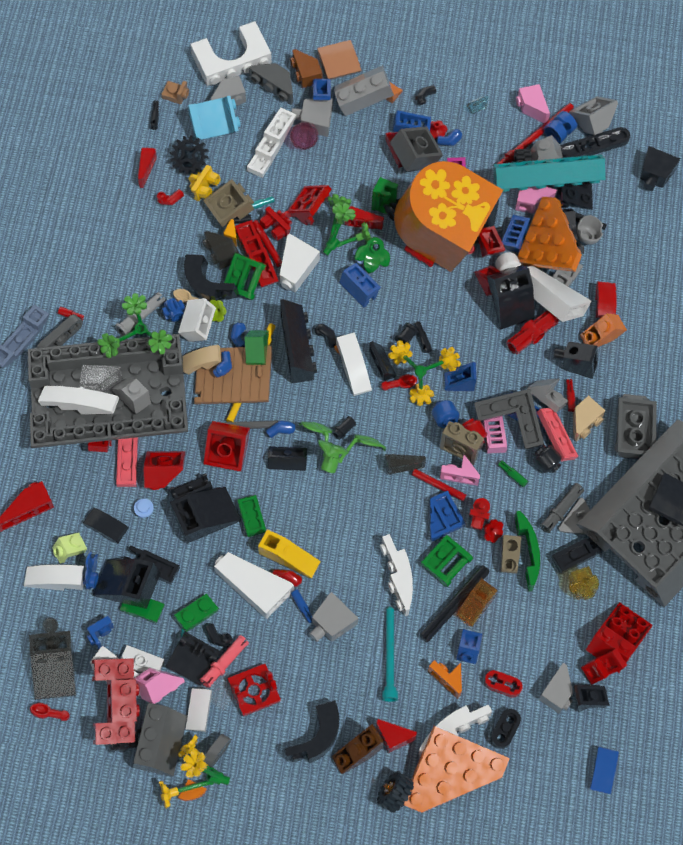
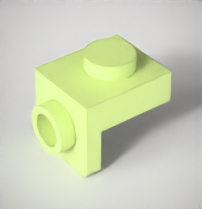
(68, 546)

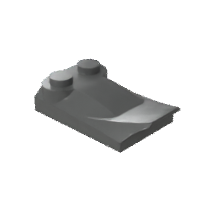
(635, 426)

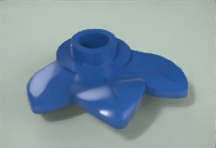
(91, 576)

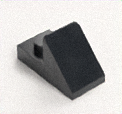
(590, 697)

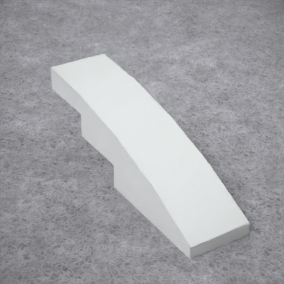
(271, 142)
(79, 399)

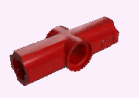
(532, 332)

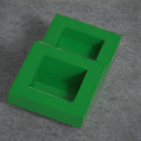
(151, 614)

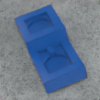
(604, 770)

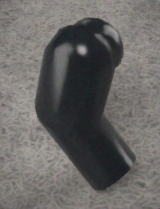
(216, 638)

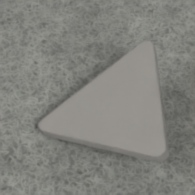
(575, 515)

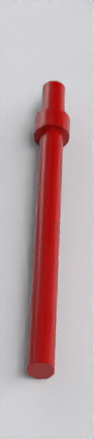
(509, 156)

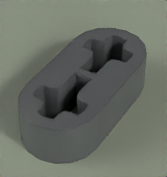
(217, 750)

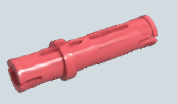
(218, 668)

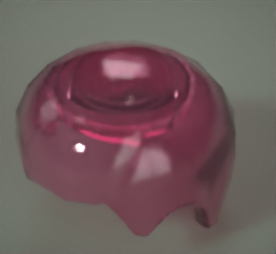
(304, 135)

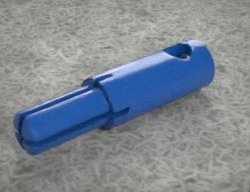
(302, 605)

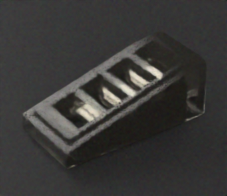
(402, 463)

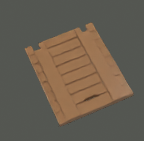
(239, 384)

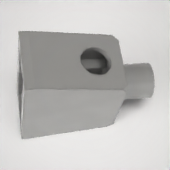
(317, 113)
(332, 619)

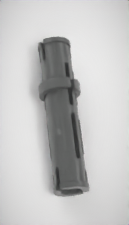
(557, 514)

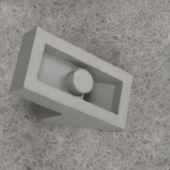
(545, 392)

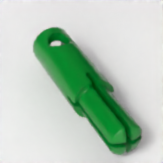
(513, 474)

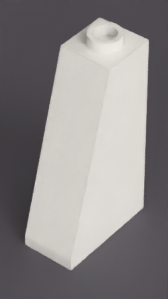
(557, 297)
(253, 583)

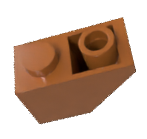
(306, 68)

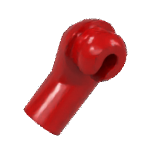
(288, 575)

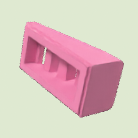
(495, 447)

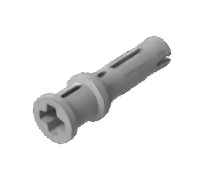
(131, 321)

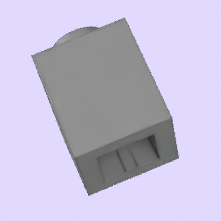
(231, 87)

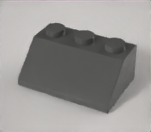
(160, 740)

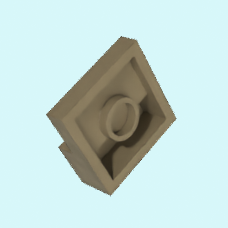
(229, 202)
(461, 441)

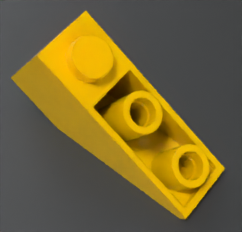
(287, 554)

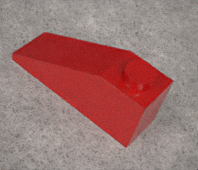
(28, 504)

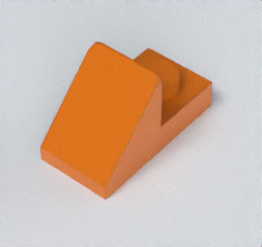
(450, 681)

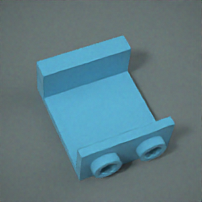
(214, 118)

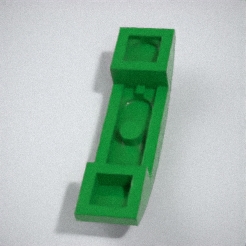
(525, 528)

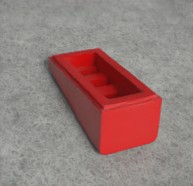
(147, 161)
(374, 221)

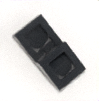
(105, 525)

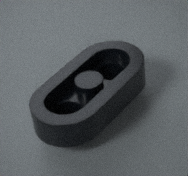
(505, 729)

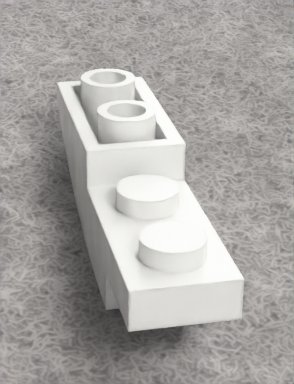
(401, 579)
(461, 721)

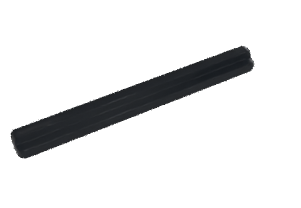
(452, 606)

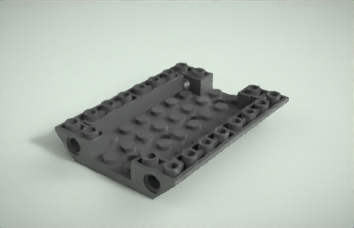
(153, 370)
(624, 519)

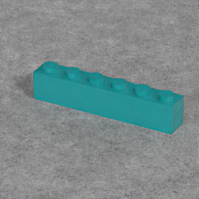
(549, 172)

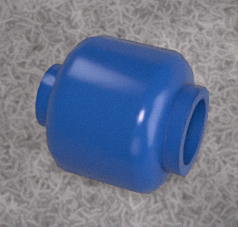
(444, 412)

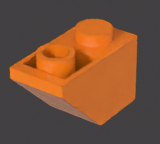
(604, 330)

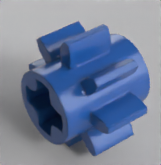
(173, 309)

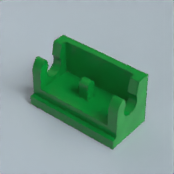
(383, 194)

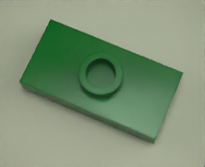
(251, 516)

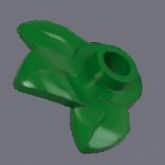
(373, 258)

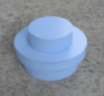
(143, 508)

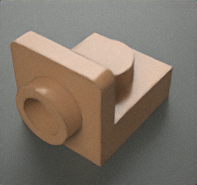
(175, 92)

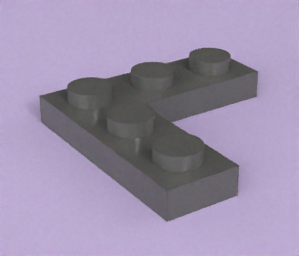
(519, 403)

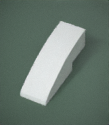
(353, 364)
(55, 577)

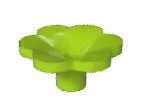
(220, 310)

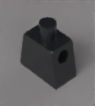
(658, 168)
(578, 358)

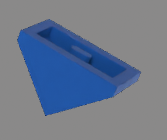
(462, 378)

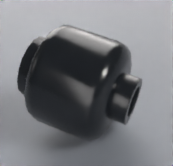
(547, 459)

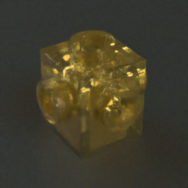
(583, 583)

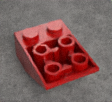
(621, 631)

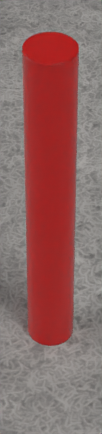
(266, 241)
(438, 484)

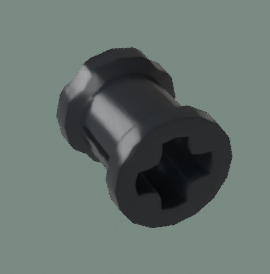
(407, 333)

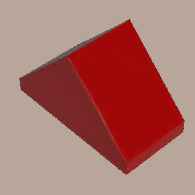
(490, 242)
(482, 277)
(394, 735)

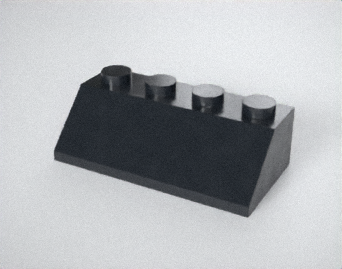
(296, 342)

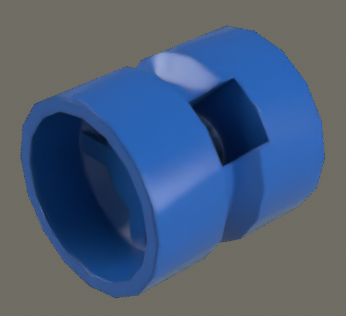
(561, 126)

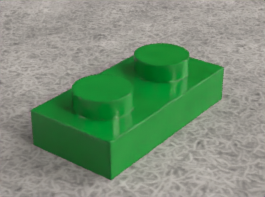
(196, 613)

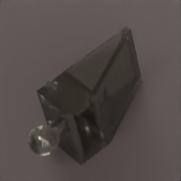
(52, 668)

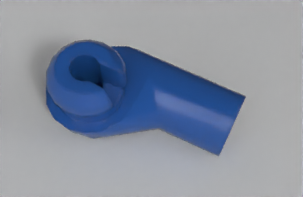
(237, 330)
(225, 366)
(281, 427)

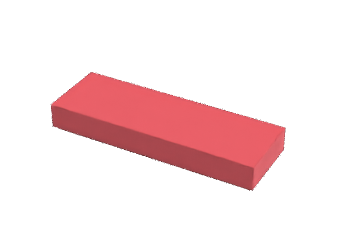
(557, 434)
(127, 462)

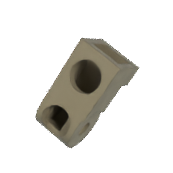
(510, 553)

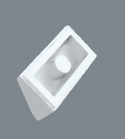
(199, 710)

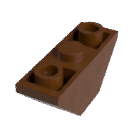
(358, 750)

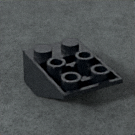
(512, 296)
(204, 513)
(128, 581)

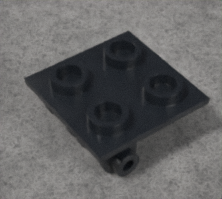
(576, 194)
(192, 658)

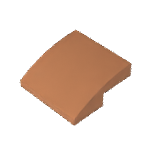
(339, 60)

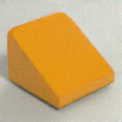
(230, 231)

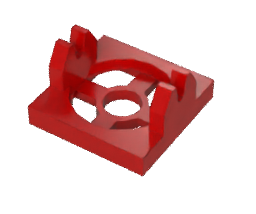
(299, 211)
(263, 672)

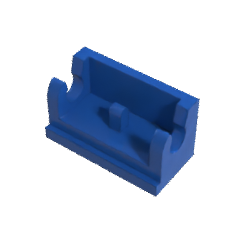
(359, 284)

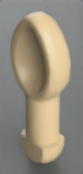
(184, 295)

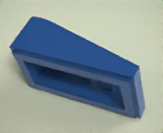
(321, 89)
(410, 117)
(511, 246)

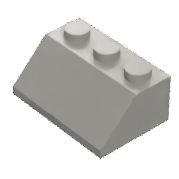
(363, 91)

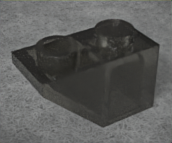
(221, 249)

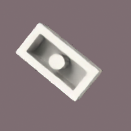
(197, 320)

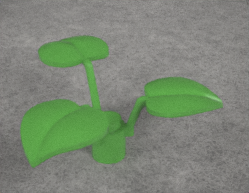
(332, 451)

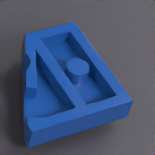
(444, 516)

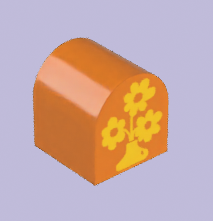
(444, 212)

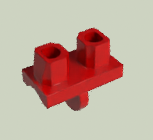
(279, 220)
(479, 513)

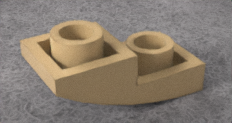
(203, 357)

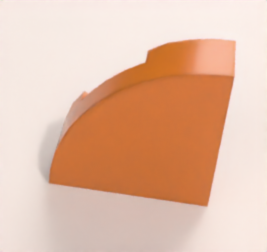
(192, 794)

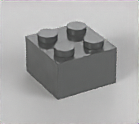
(416, 148)

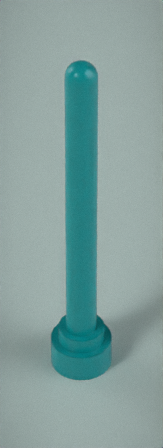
(390, 693)

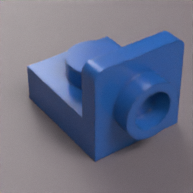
(98, 629)
(469, 646)

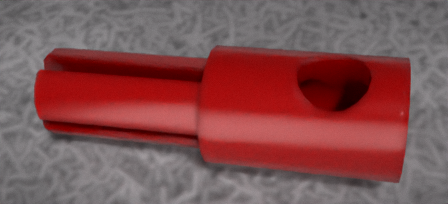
(67, 312)

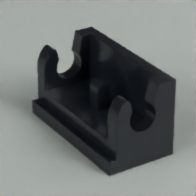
(198, 485)

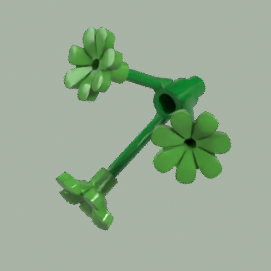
(342, 214)
(133, 306)

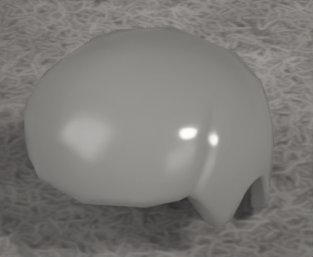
(589, 230)

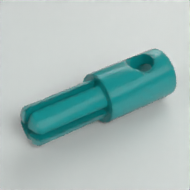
(261, 202)

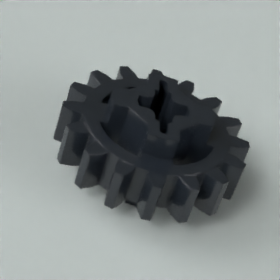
(195, 150)

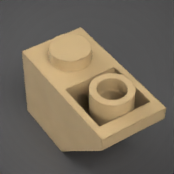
(586, 416)

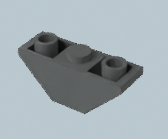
(273, 79)

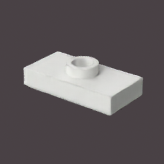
(142, 660)

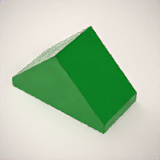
(256, 347)

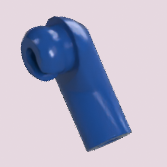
(454, 137)

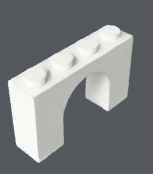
(216, 69)

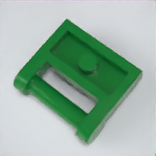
(239, 272)
(441, 556)

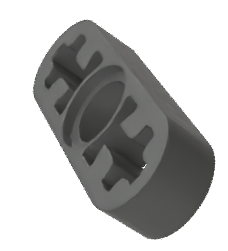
(62, 332)

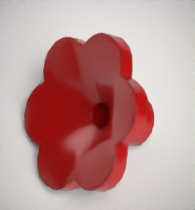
(437, 129)
(493, 530)

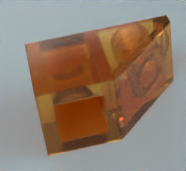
(477, 602)

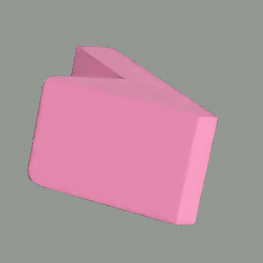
(466, 474)

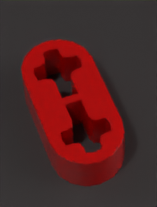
(504, 679)

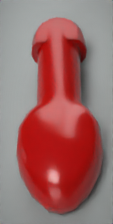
(404, 381)
(43, 711)

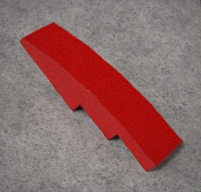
(255, 250)

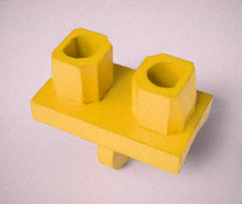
(201, 182)

